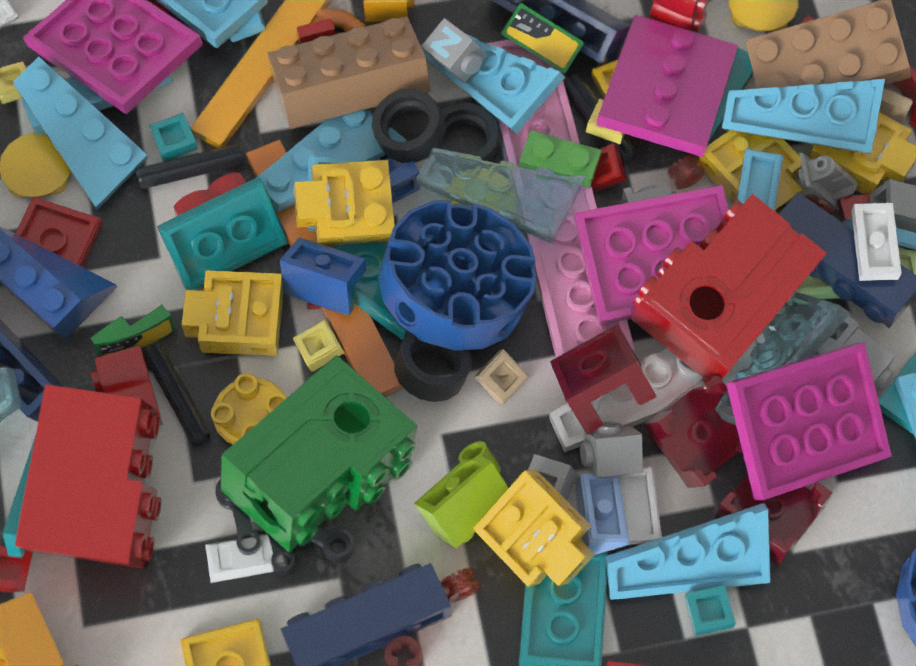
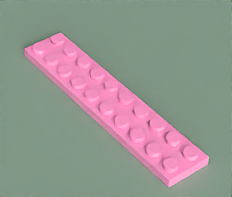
(559, 265)

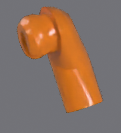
(340, 18)

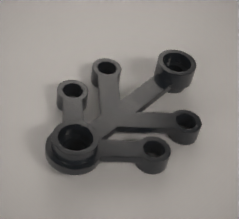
(323, 537)

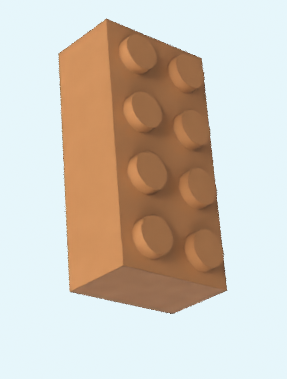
(832, 49)
(347, 71)

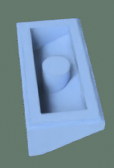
(603, 508)

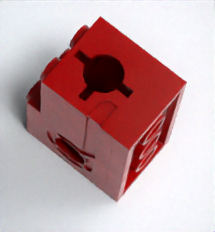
(727, 289)
(88, 479)

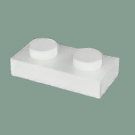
(876, 241)

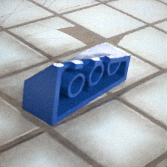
(49, 284)

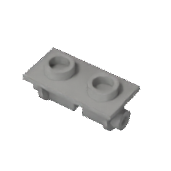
(826, 179)

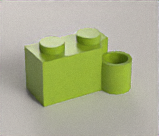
(463, 495)

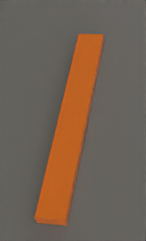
(354, 332)

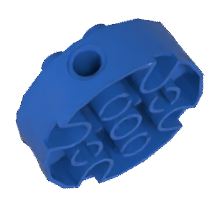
(457, 275)

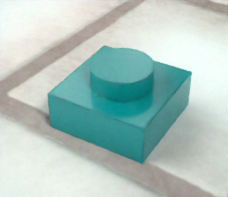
(173, 137)
(709, 610)

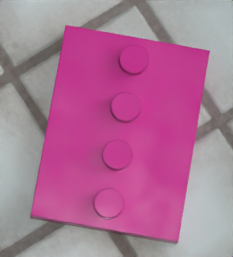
(114, 46)
(667, 85)
(633, 239)
(808, 420)

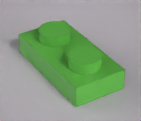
(560, 156)

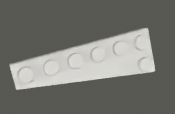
(668, 379)

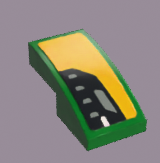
(542, 38)
(145, 332)

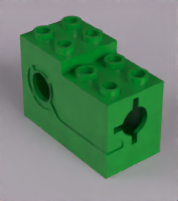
(317, 452)

